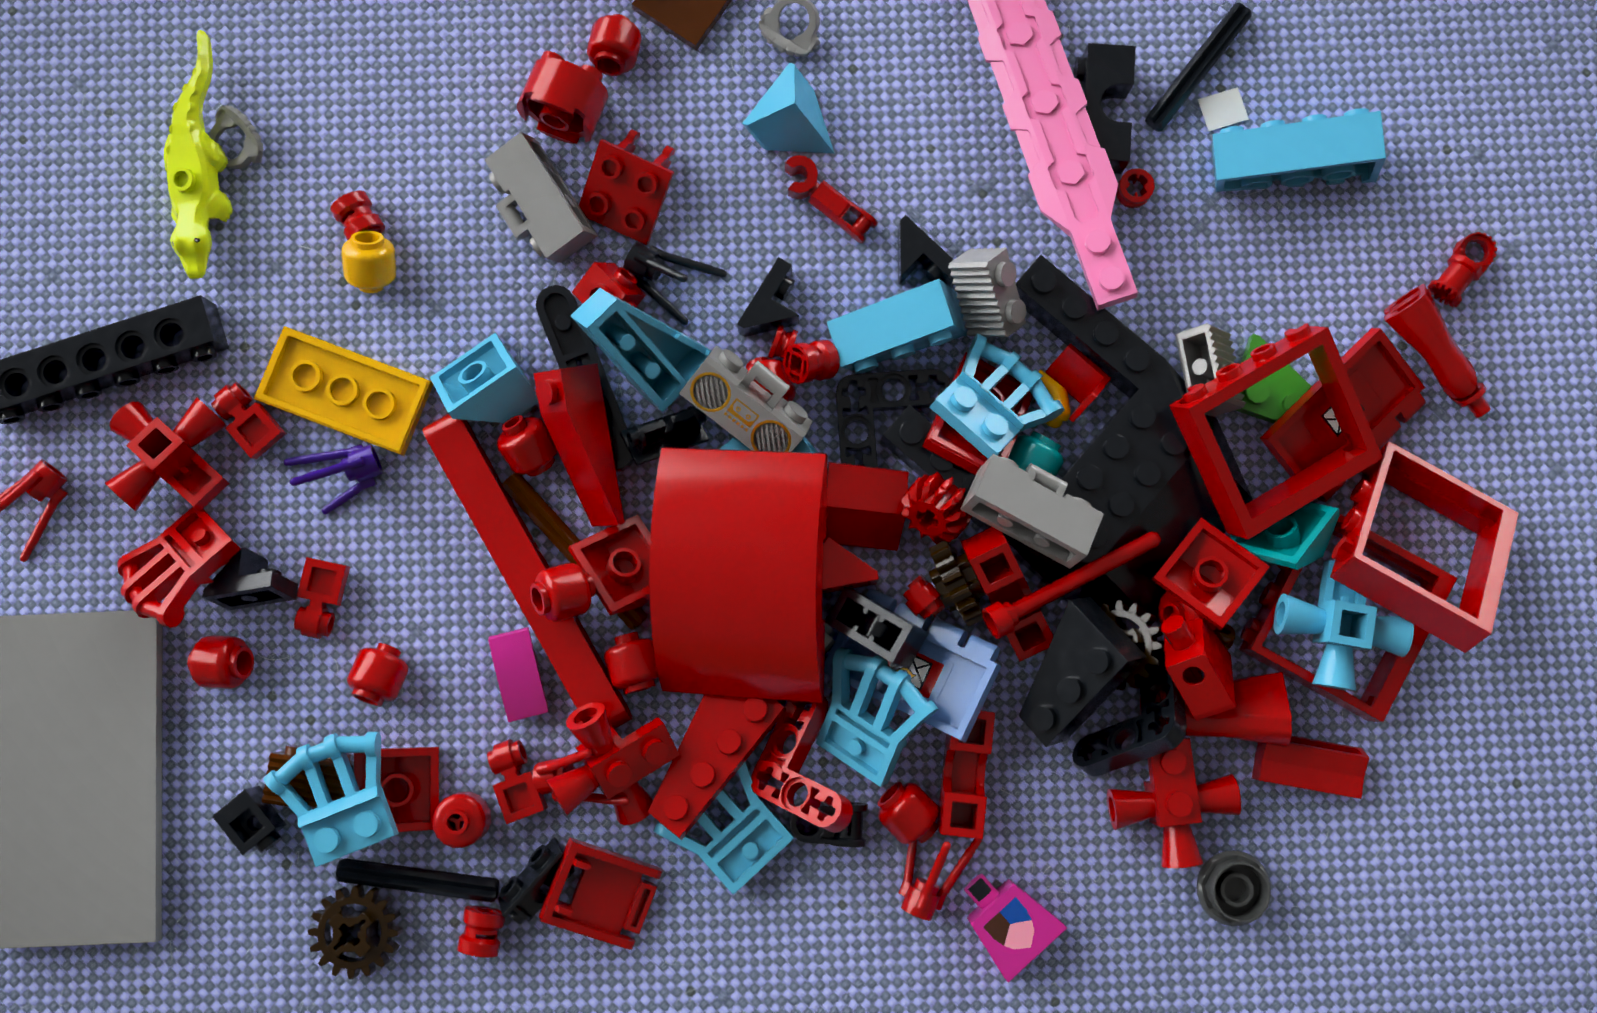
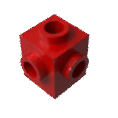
(611, 279)

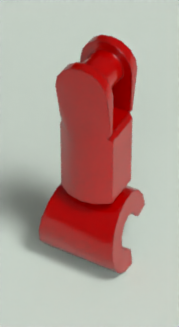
(827, 198)

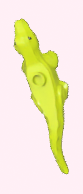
(193, 169)

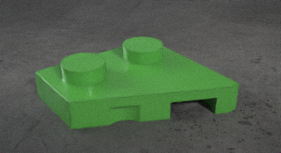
(1273, 394)

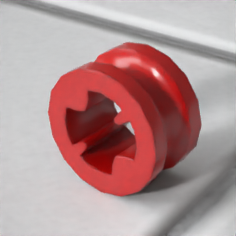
(1135, 175)
(781, 341)

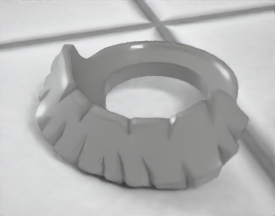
(801, 44)
(230, 117)

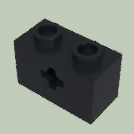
(876, 627)

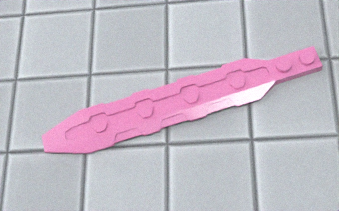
(1056, 137)

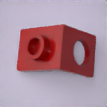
(1079, 377)

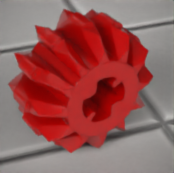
(935, 508)

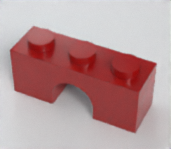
(1005, 582)
(963, 778)

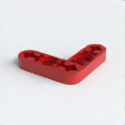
(787, 768)

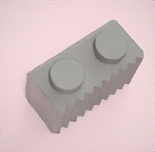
(988, 292)
(1201, 355)

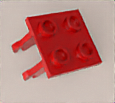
(626, 189)

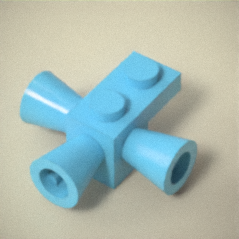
(1343, 625)

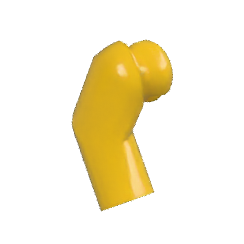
(1059, 393)

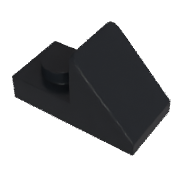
(918, 248)
(763, 311)
(249, 583)

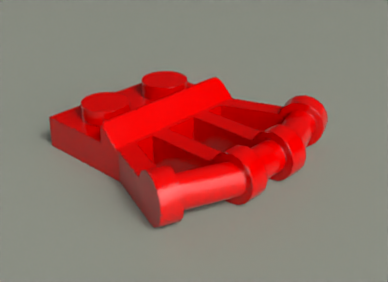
(174, 566)

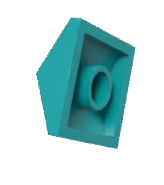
(1296, 538)

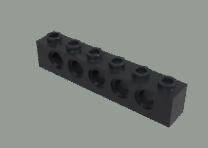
(117, 341)

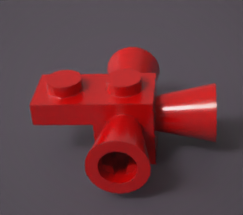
(167, 455)
(614, 763)
(1174, 803)

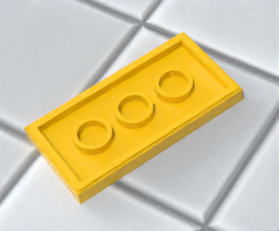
(343, 391)

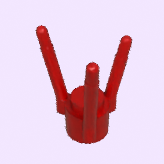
(39, 483)
(554, 767)
(924, 895)

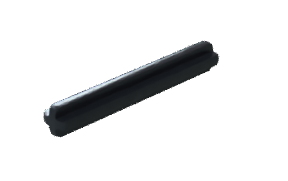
(1198, 67)
(417, 880)

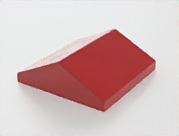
(865, 505)
(618, 564)
(1213, 570)
(408, 782)

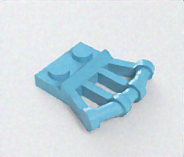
(979, 413)
(856, 735)
(348, 822)
(741, 846)

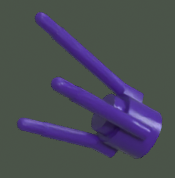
(358, 464)

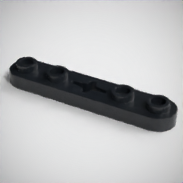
(572, 344)

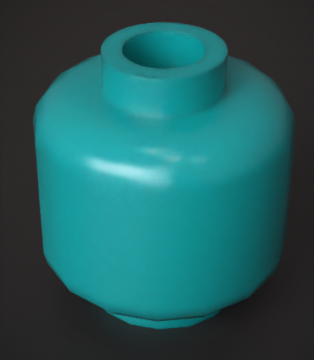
(1038, 451)

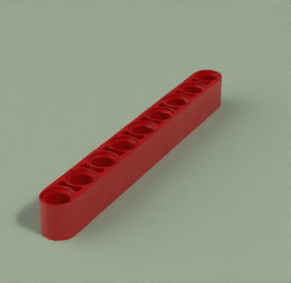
(520, 562)

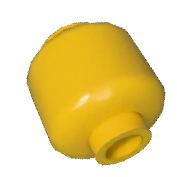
(368, 261)

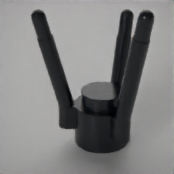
(649, 264)

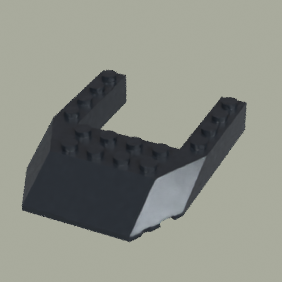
(1133, 467)

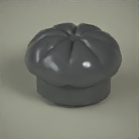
(1233, 888)

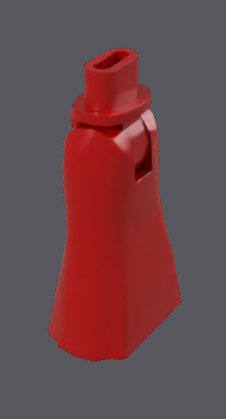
(1422, 327)
(1259, 715)

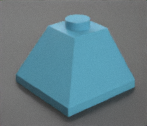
(485, 385)

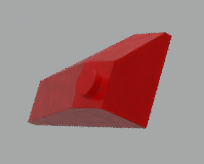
(578, 425)

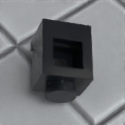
(237, 822)

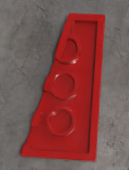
(710, 754)

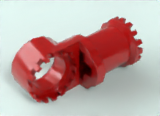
(1462, 270)

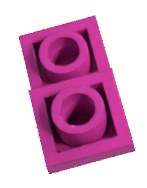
(518, 674)

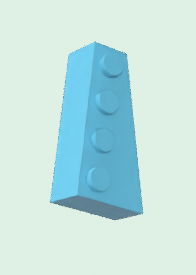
(1300, 151)

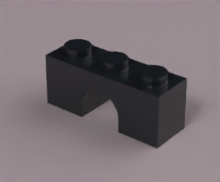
(1108, 73)

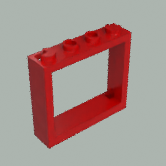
(1307, 485)
(1458, 501)
(1391, 669)

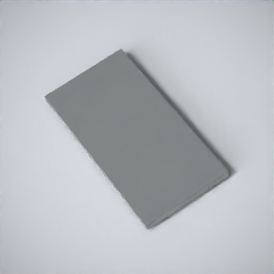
(80, 779)

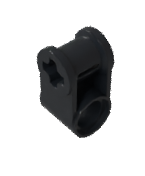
(842, 839)

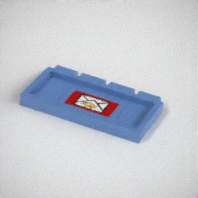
(942, 671)

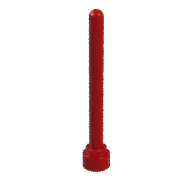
(1003, 617)

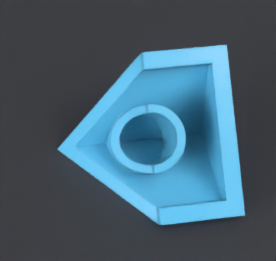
(789, 116)

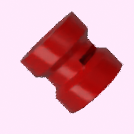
(356, 214)
(811, 361)
(481, 931)

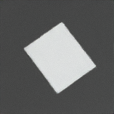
(1223, 109)

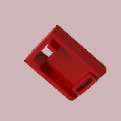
(605, 897)

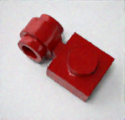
(253, 425)
(321, 584)
(923, 598)
(517, 792)

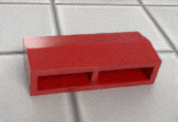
(1312, 766)

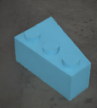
(898, 326)
(641, 347)

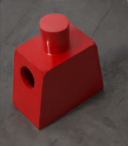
(1194, 648)

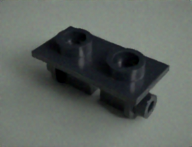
(672, 431)
(522, 894)

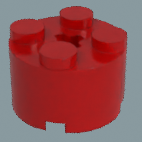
(563, 98)

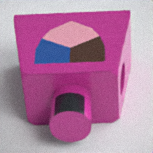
(1010, 924)

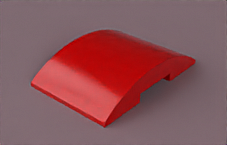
(739, 573)

